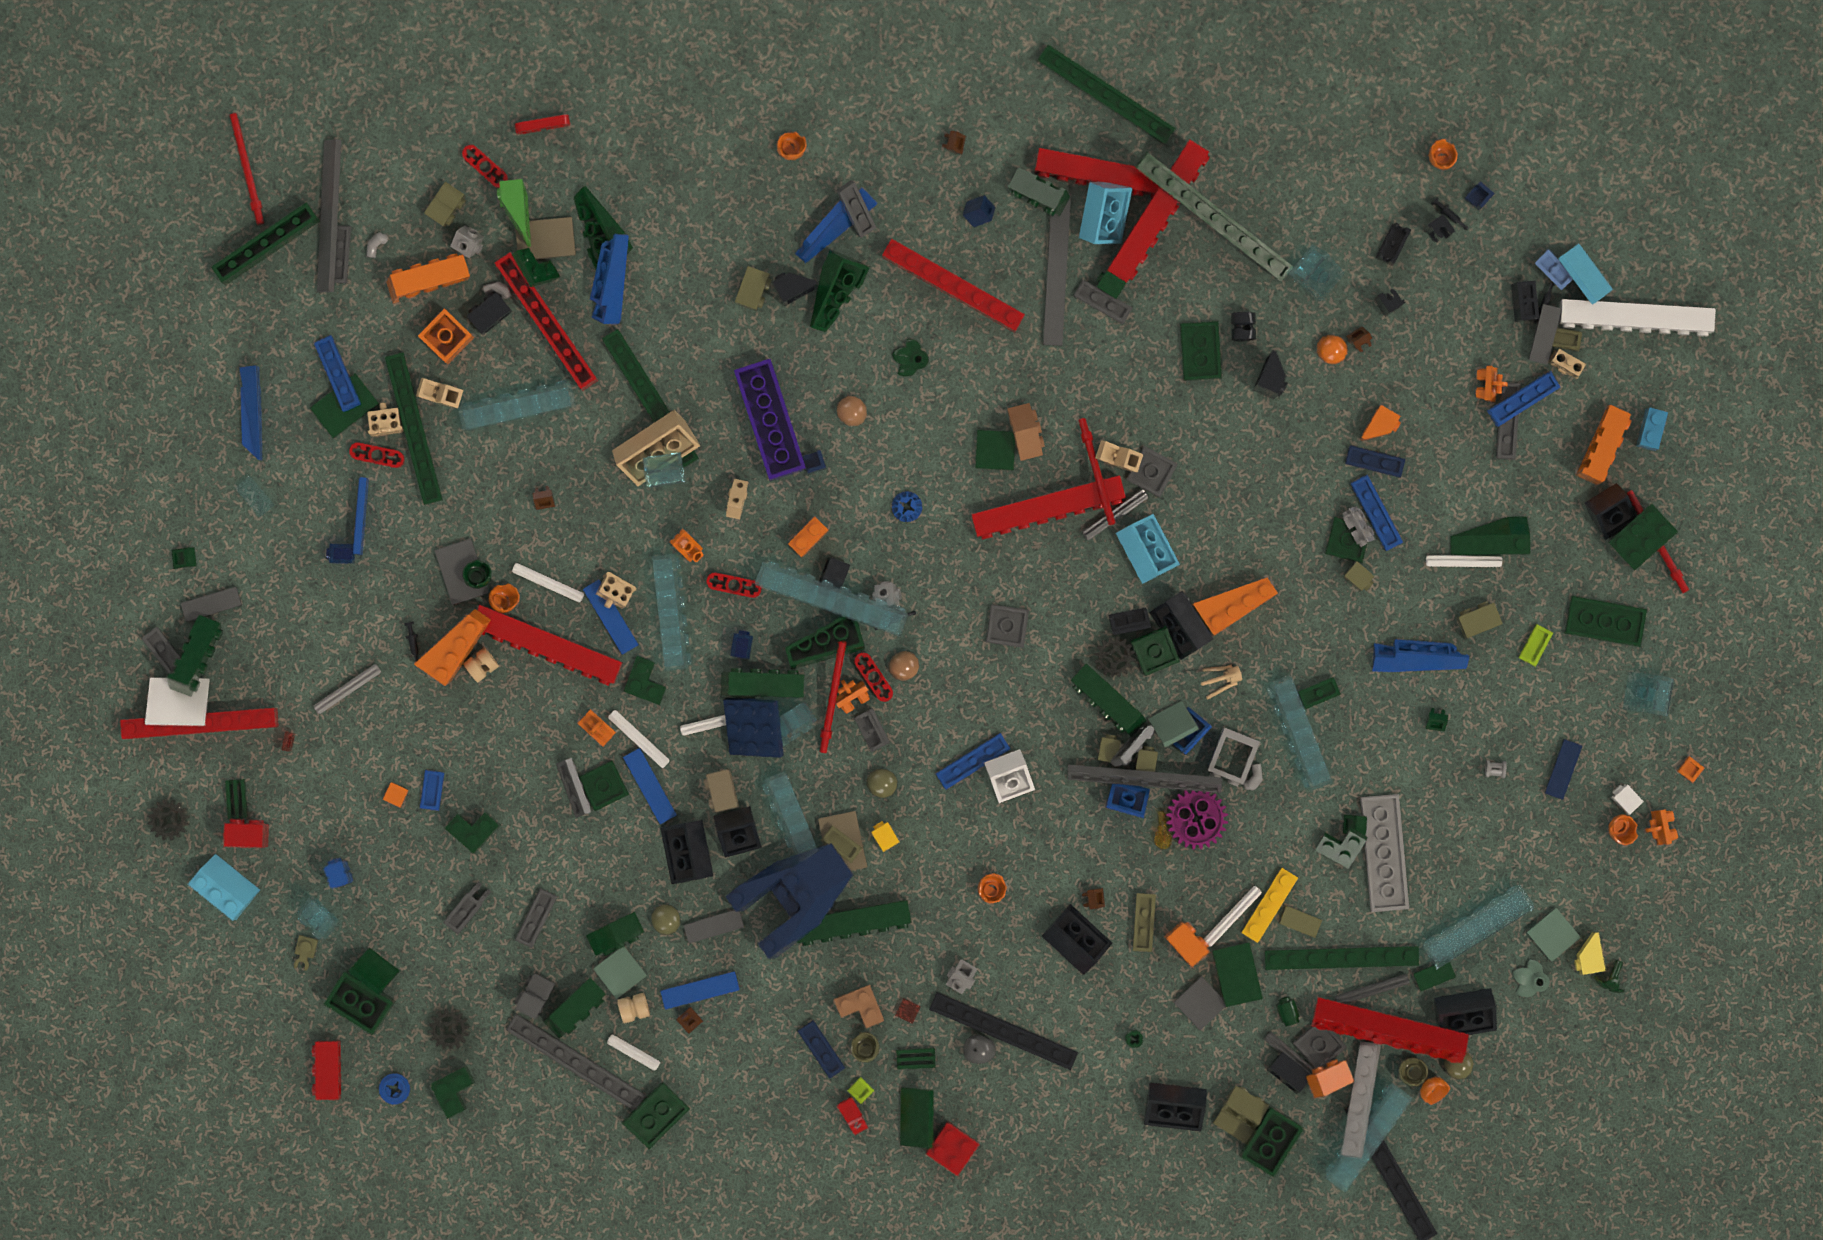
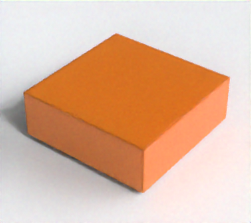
(1690, 769)
(395, 794)

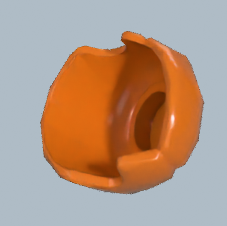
(1442, 147)
(785, 148)
(1332, 349)
(499, 600)
(1628, 834)
(988, 893)
(1440, 1089)

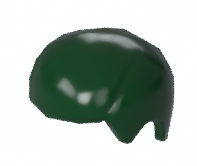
(477, 574)

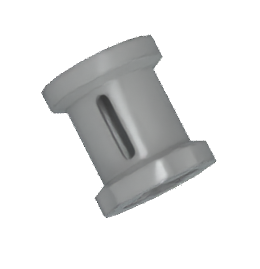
(1489, 766)

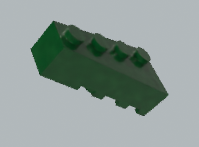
(824, 643)
(195, 656)
(762, 684)
(1111, 702)

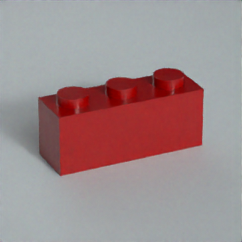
(327, 1070)

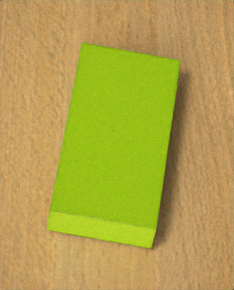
(1535, 645)

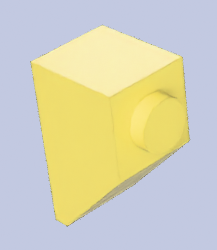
(1590, 956)

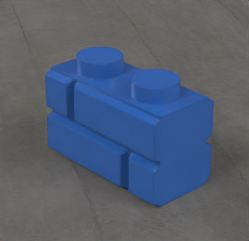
(338, 873)

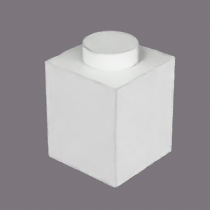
(1626, 798)

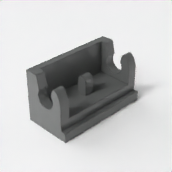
(872, 730)

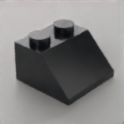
(792, 287)
(1611, 510)
(737, 831)

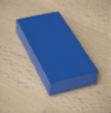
(432, 790)

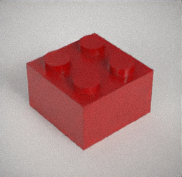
(243, 834)
(952, 1148)

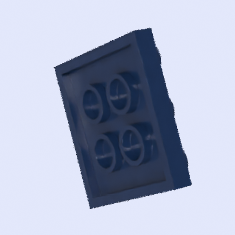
(753, 727)

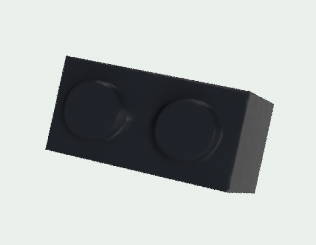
(489, 313)

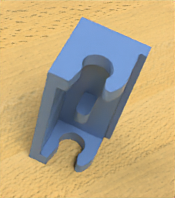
(1554, 269)

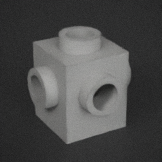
(467, 241)
(887, 592)
(961, 976)

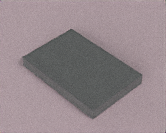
(452, 562)

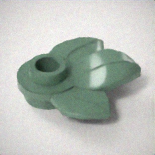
(1528, 979)

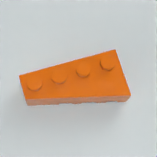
(427, 277)
(1604, 445)
(1226, 608)
(451, 651)

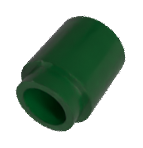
(1288, 1011)

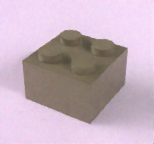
(722, 790)

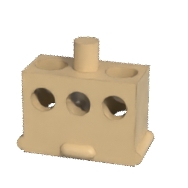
(1566, 364)
(387, 426)
(737, 497)
(618, 587)

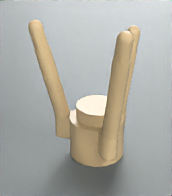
(1231, 675)

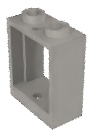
(1233, 780)

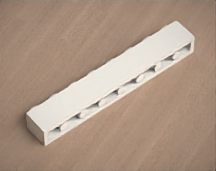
(1637, 316)

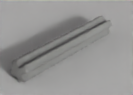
(347, 688)

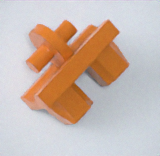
(1493, 384)
(687, 546)
(849, 692)
(596, 728)
(1660, 827)

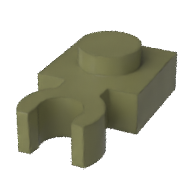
(305, 948)

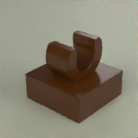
(955, 142)
(1359, 338)
(543, 499)
(1095, 898)
(689, 1020)

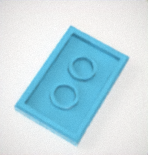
(1585, 274)

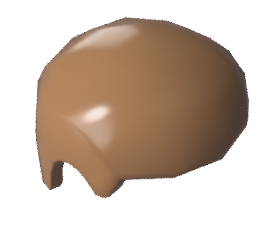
(851, 411)
(903, 665)

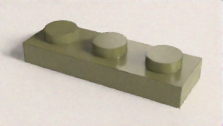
(1144, 922)

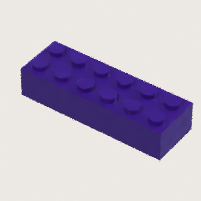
(770, 419)

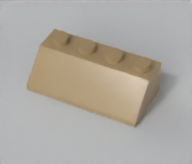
(663, 437)

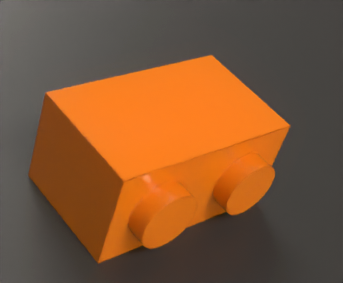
(808, 537)
(1330, 1078)

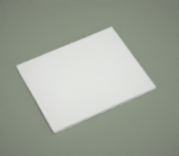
(173, 707)

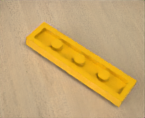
(1269, 905)

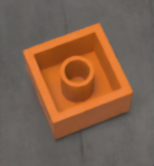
(446, 336)
(1187, 944)

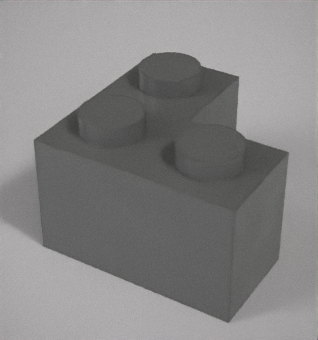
(535, 996)

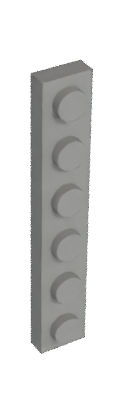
(1361, 1100)

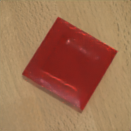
(288, 741)
(908, 1010)

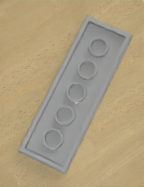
(1385, 853)

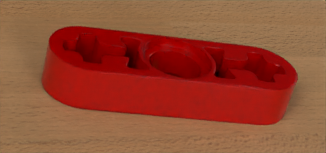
(538, 124)
(478, 153)
(392, 453)
(721, 577)
(886, 686)

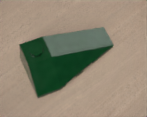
(598, 223)
(837, 280)
(1499, 537)

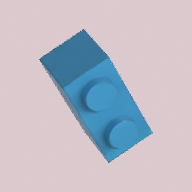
(1652, 429)

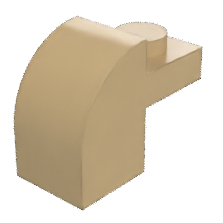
(439, 393)
(1119, 456)

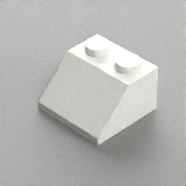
(1009, 776)

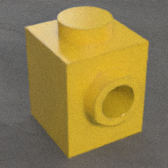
(884, 835)

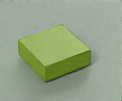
(860, 1090)

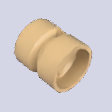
(481, 664)
(633, 1007)

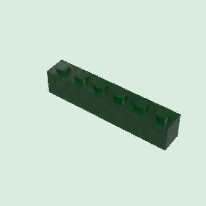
(265, 244)
(860, 921)

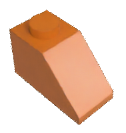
(1381, 424)

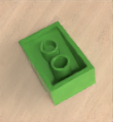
(515, 202)

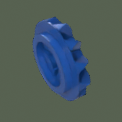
(916, 505)
(397, 1097)

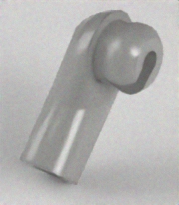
(374, 242)
(498, 287)
(1256, 779)

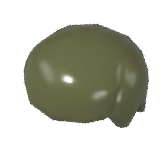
(882, 783)
(665, 919)
(868, 1052)
(1459, 1070)
(1417, 1075)

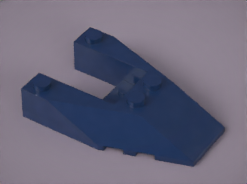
(805, 888)

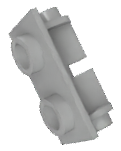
(1355, 518)

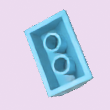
(1105, 213)
(1147, 548)
(224, 887)

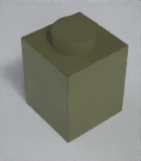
(1359, 577)
(1108, 748)
(1146, 759)

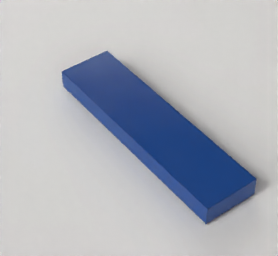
(337, 373)
(1523, 398)
(1376, 512)
(360, 516)
(611, 619)
(972, 761)
(649, 786)
(700, 990)

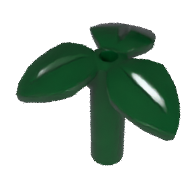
(1613, 982)

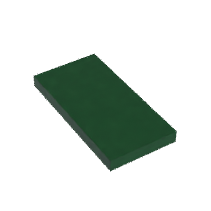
(1605, 621)

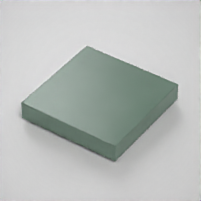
(1173, 724)
(1553, 934)
(620, 972)

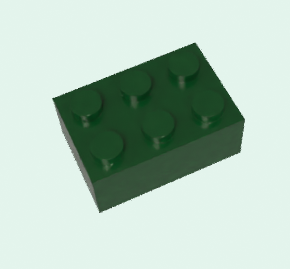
(1643, 536)
(359, 1003)
(1271, 1141)

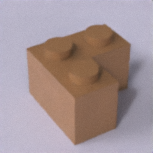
(1026, 431)
(862, 1001)

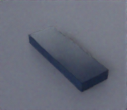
(1375, 461)
(1563, 769)
(821, 1049)

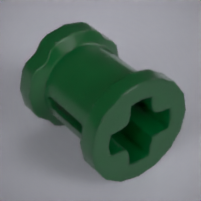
(1134, 1033)

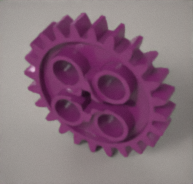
(1180, 825)

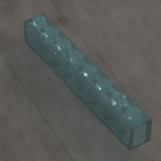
(832, 599)

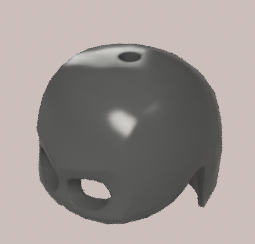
(985, 1049)

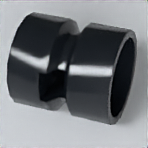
(1246, 320)

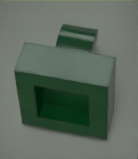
(1437, 721)

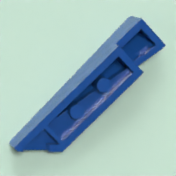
(830, 228)
(609, 280)
(251, 410)
(1417, 656)

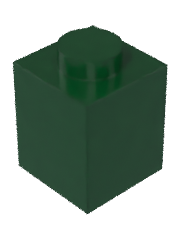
(1110, 284)

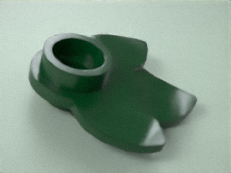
(907, 358)

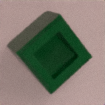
(184, 558)
(1356, 822)

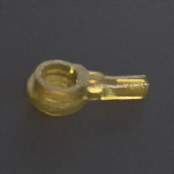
(1162, 836)

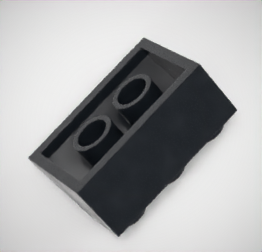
(1271, 378)
(1183, 624)
(687, 852)
(1077, 939)
(1467, 1012)
(1175, 1106)

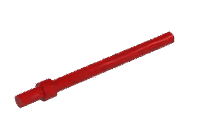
(255, 204)
(1087, 438)
(1676, 574)
(826, 732)

